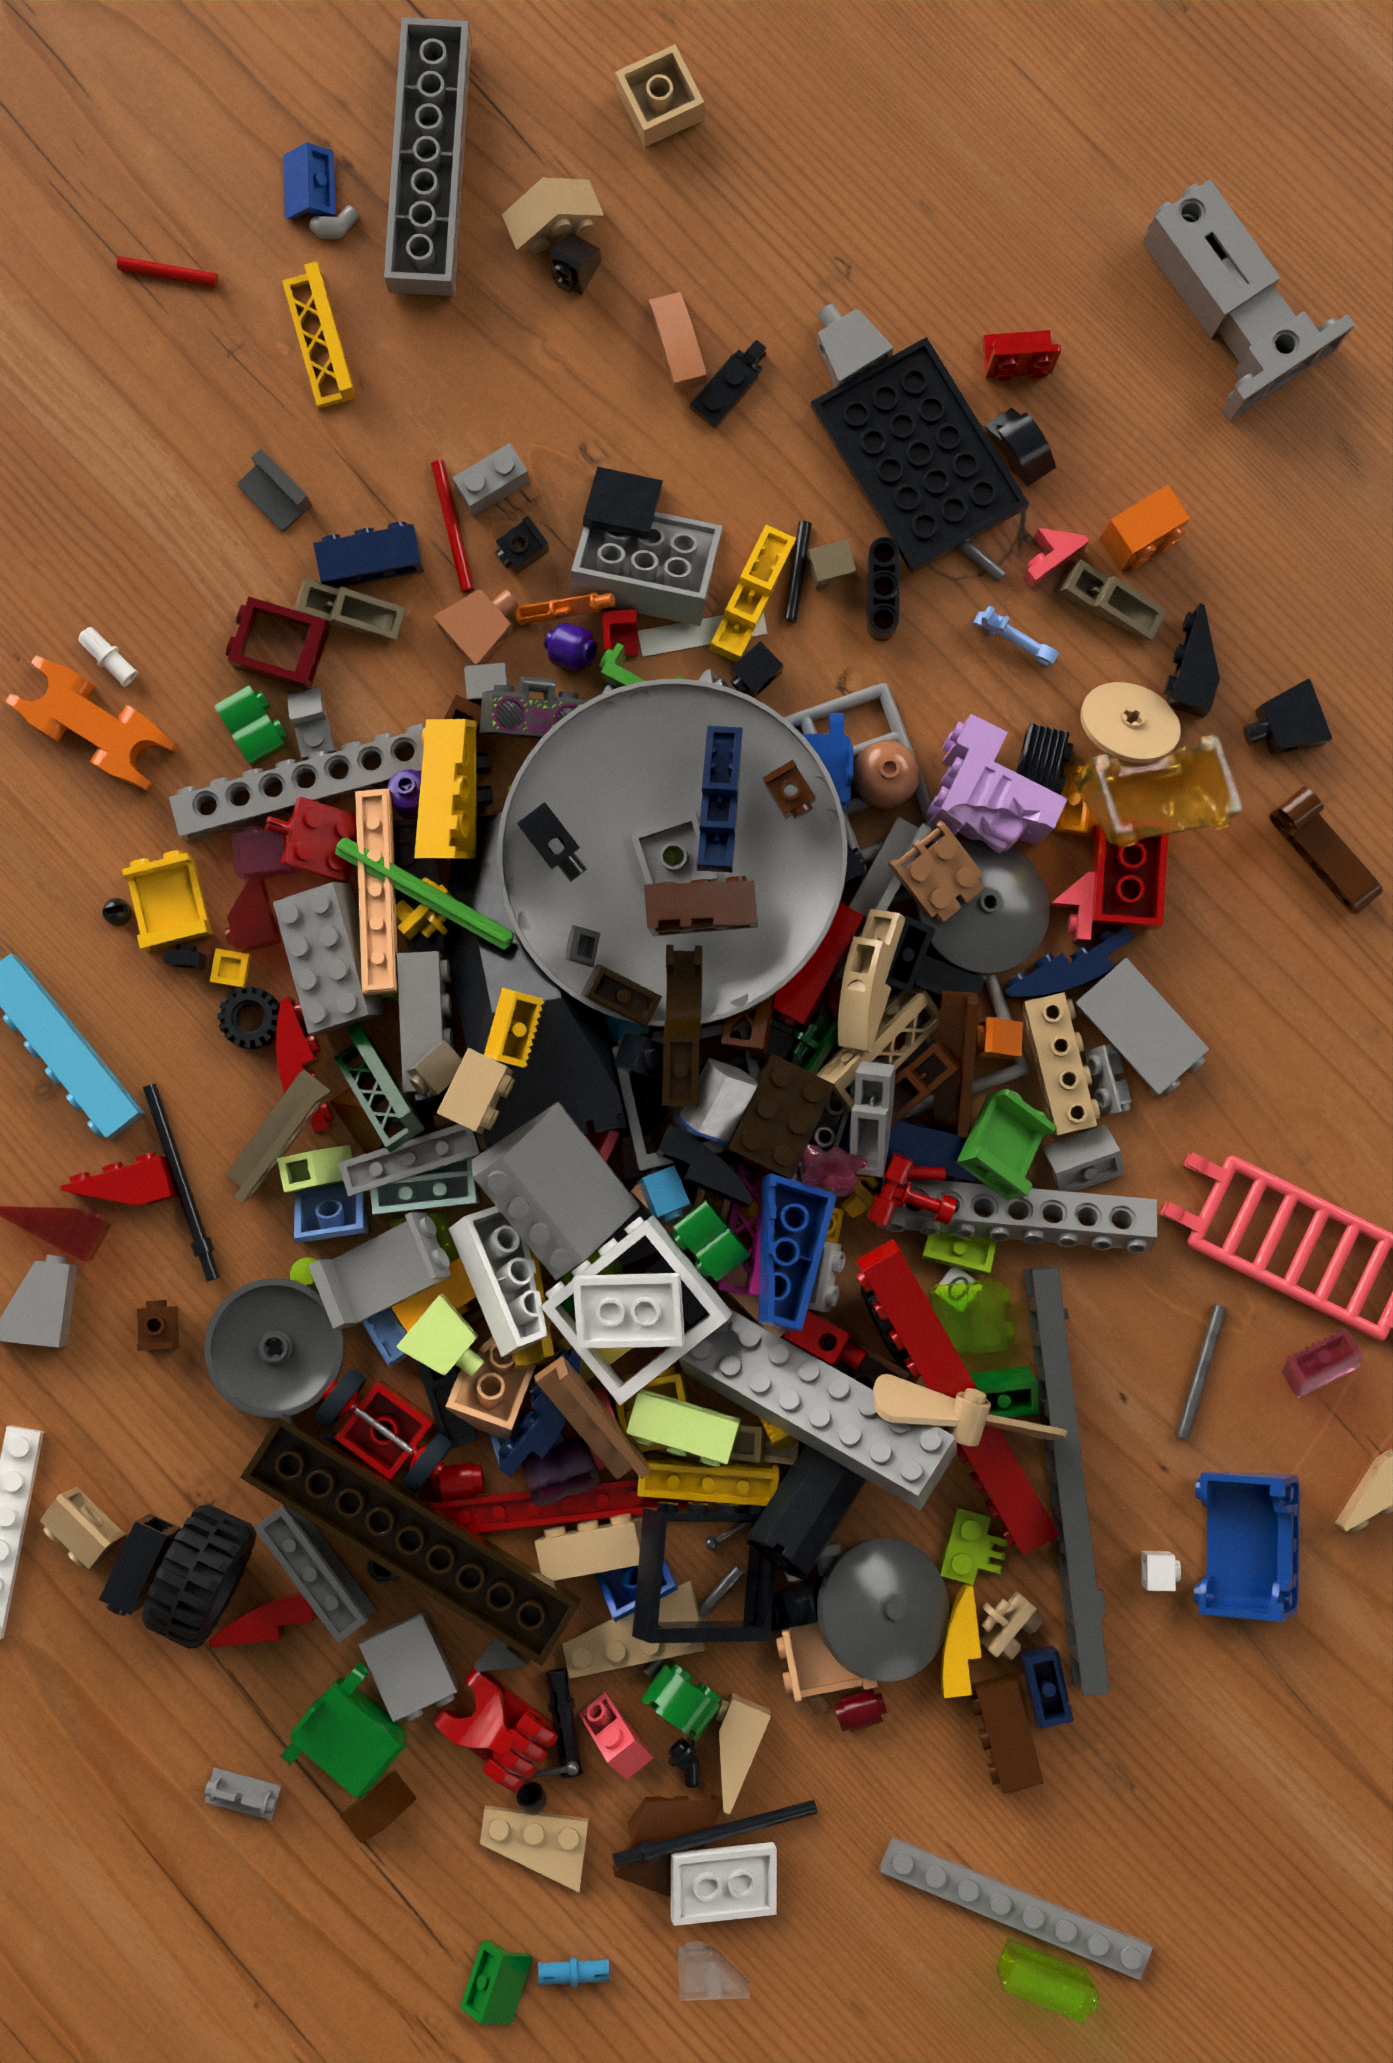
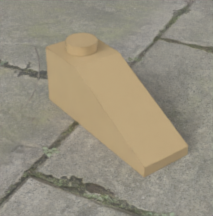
(740, 1734)

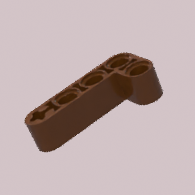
(1324, 850)

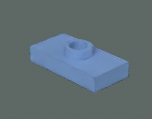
(386, 1334)

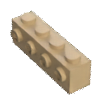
(1059, 1063)

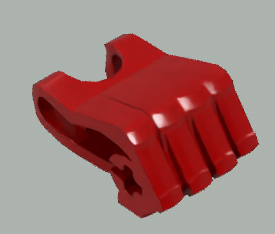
(501, 1731)

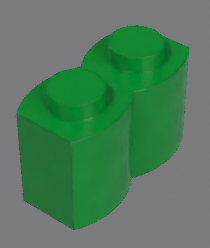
(251, 726)
(710, 1240)

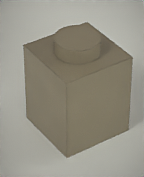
(434, 1069)

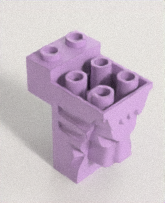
(987, 798)

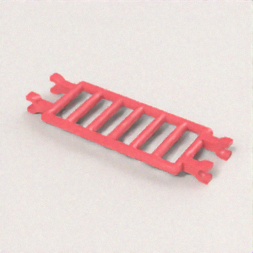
(1256, 1270)

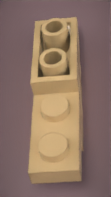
(864, 980)

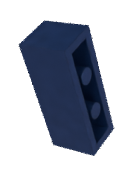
(368, 555)

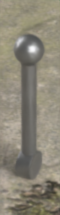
(712, 1542)
(571, 1768)

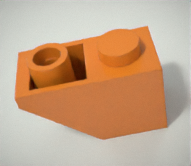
(999, 1038)

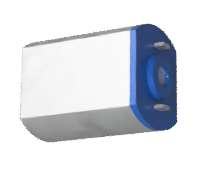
(721, 1101)

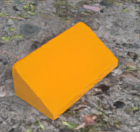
(1076, 816)

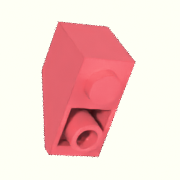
(615, 1736)

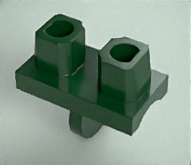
(814, 1044)

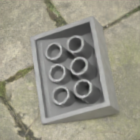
(655, 576)
(554, 1189)

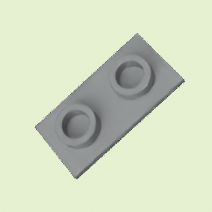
(1103, 1065)
(242, 1793)

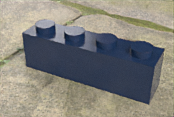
(924, 1145)

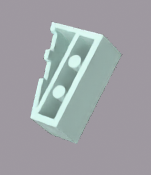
(433, 1189)

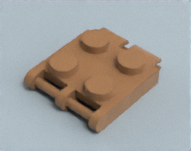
(939, 874)

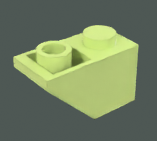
(312, 1168)

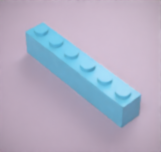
(64, 1051)

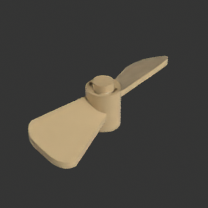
(964, 1416)

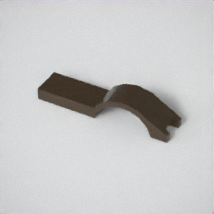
(682, 1027)

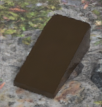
(621, 995)

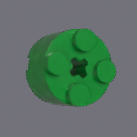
(681, 1701)

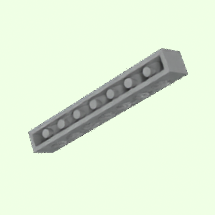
(189, 800)
(1066, 1207)

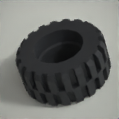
(198, 1576)

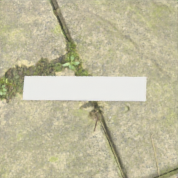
(684, 635)

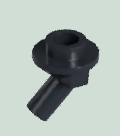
(683, 1755)

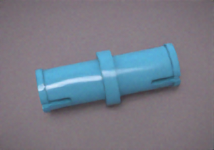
(573, 1972)

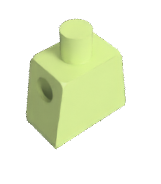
(442, 1339)

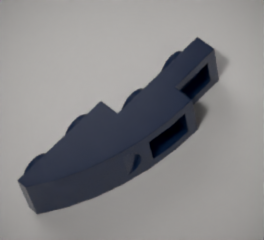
(1058, 975)
(537, 1429)

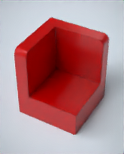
(621, 628)

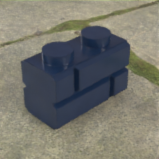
(1046, 1686)

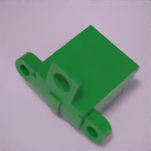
(348, 1735)

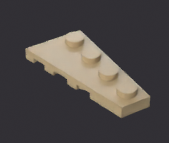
(612, 1644)

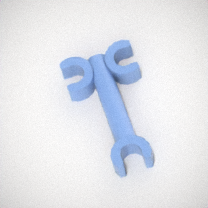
(998, 624)

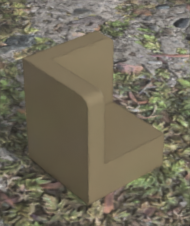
(830, 562)

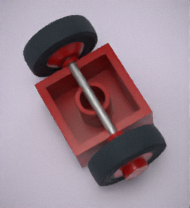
(384, 1429)

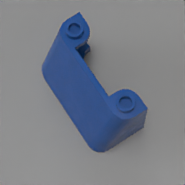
(1250, 1545)

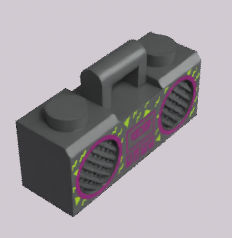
(520, 716)

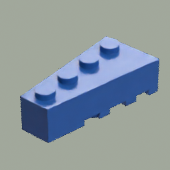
(791, 1246)

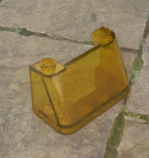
(1160, 797)

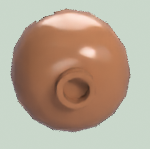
(885, 775)

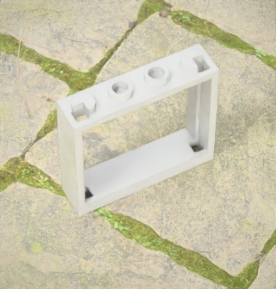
(690, 1275)

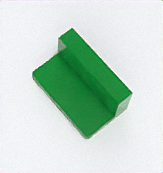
(495, 1984)

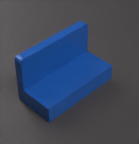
(309, 181)

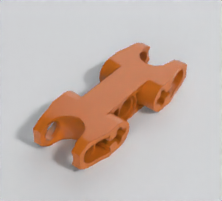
(67, 708)

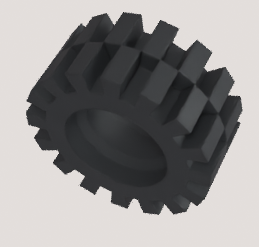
(231, 1009)

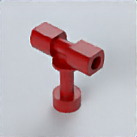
(898, 1191)

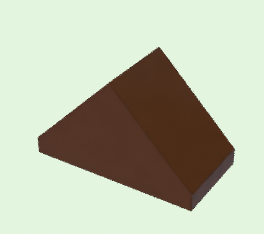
(378, 1807)

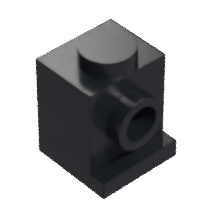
(534, 548)

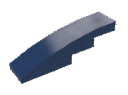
(719, 799)

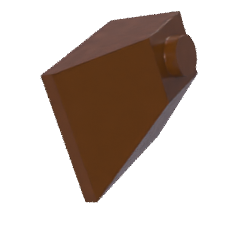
(357, 1121)

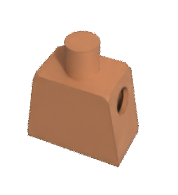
(478, 624)

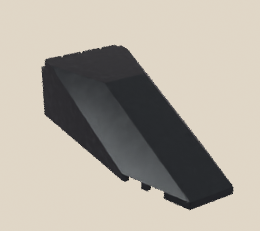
(571, 1044)

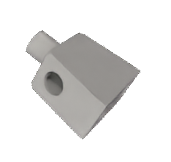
(849, 344)

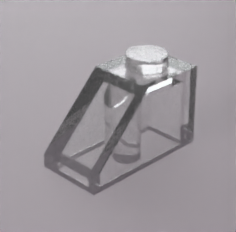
(708, 1975)

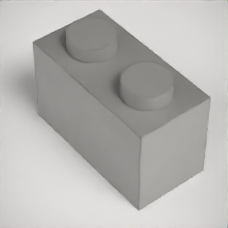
(491, 480)

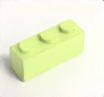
(683, 1427)

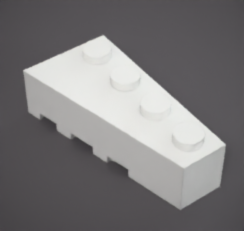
(501, 1278)

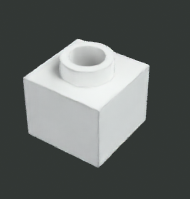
(1159, 1571)

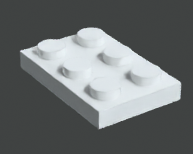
(629, 1310)
(723, 1883)

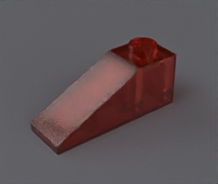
(69, 1229)

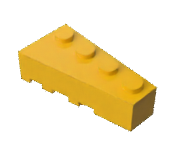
(447, 790)

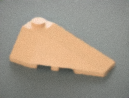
(493, 1394)

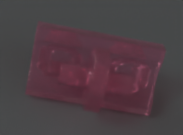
(831, 1169)

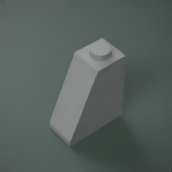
(41, 1305)

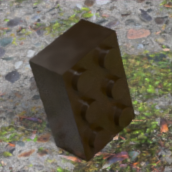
(779, 1118)

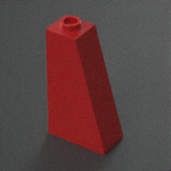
(805, 992)

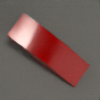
(265, 1621)

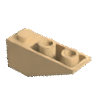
(1371, 1496)

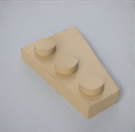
(539, 1841)

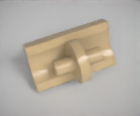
(1006, 1622)

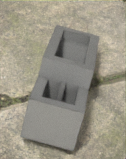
(872, 1115)

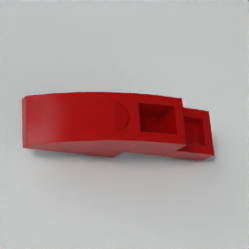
(295, 1053)

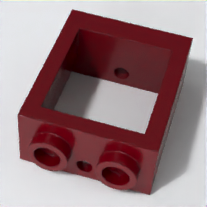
(310, 655)

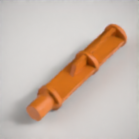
(562, 608)

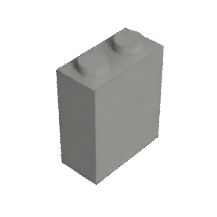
(410, 1667)

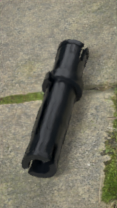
(561, 1707)

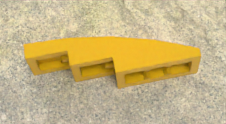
(752, 593)

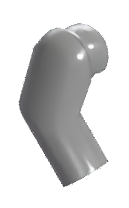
(334, 227)

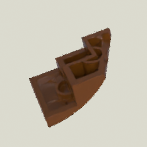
(659, 1820)

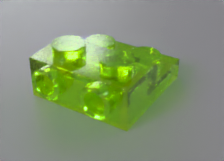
(974, 1314)

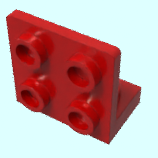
(1019, 355)

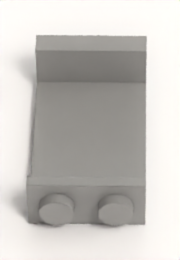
(1142, 1027)
(381, 1272)

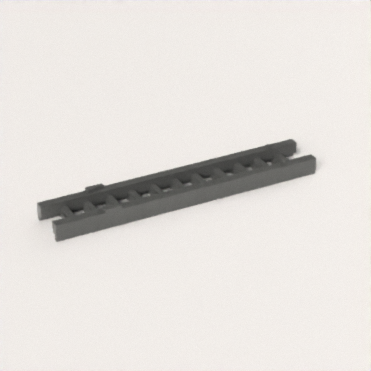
(1081, 1598)

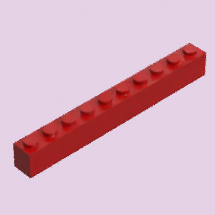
(944, 1372)

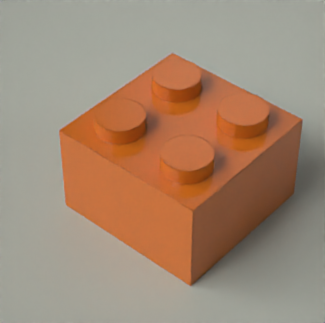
(1145, 528)

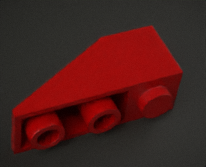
(135, 1184)

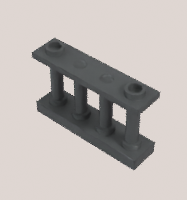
(316, 1571)

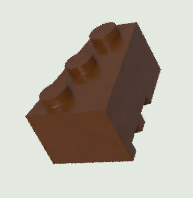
(700, 906)

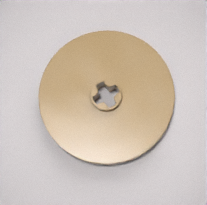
(1107, 717)

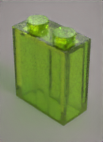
(1046, 1981)

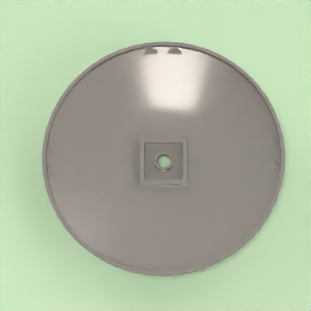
(628, 790)

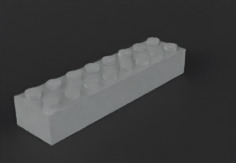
(428, 156)
(820, 1408)

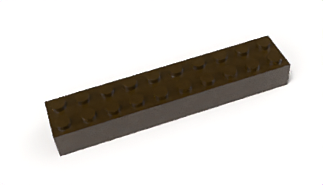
(411, 1538)

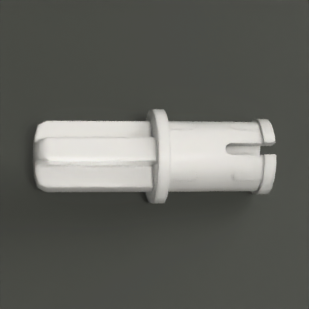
(107, 656)

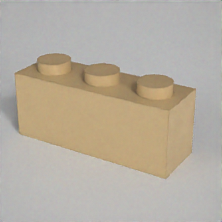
(589, 1548)

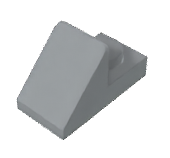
(310, 722)

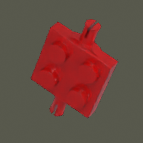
(313, 836)

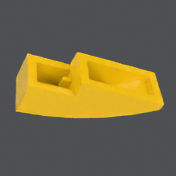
(959, 1645)

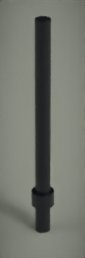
(201, 1245)
(649, 1851)

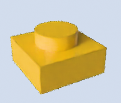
(230, 968)

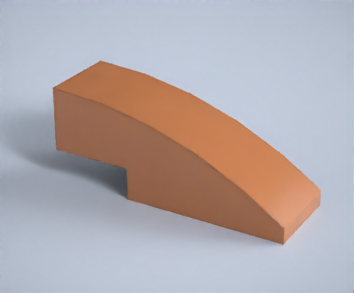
(678, 341)

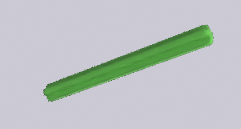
(428, 896)

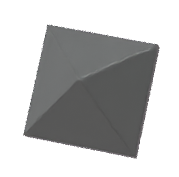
(582, 946)

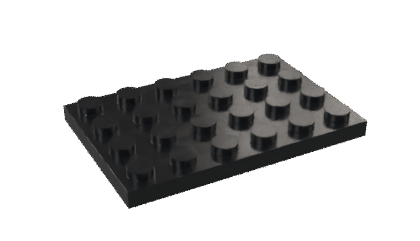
(919, 454)

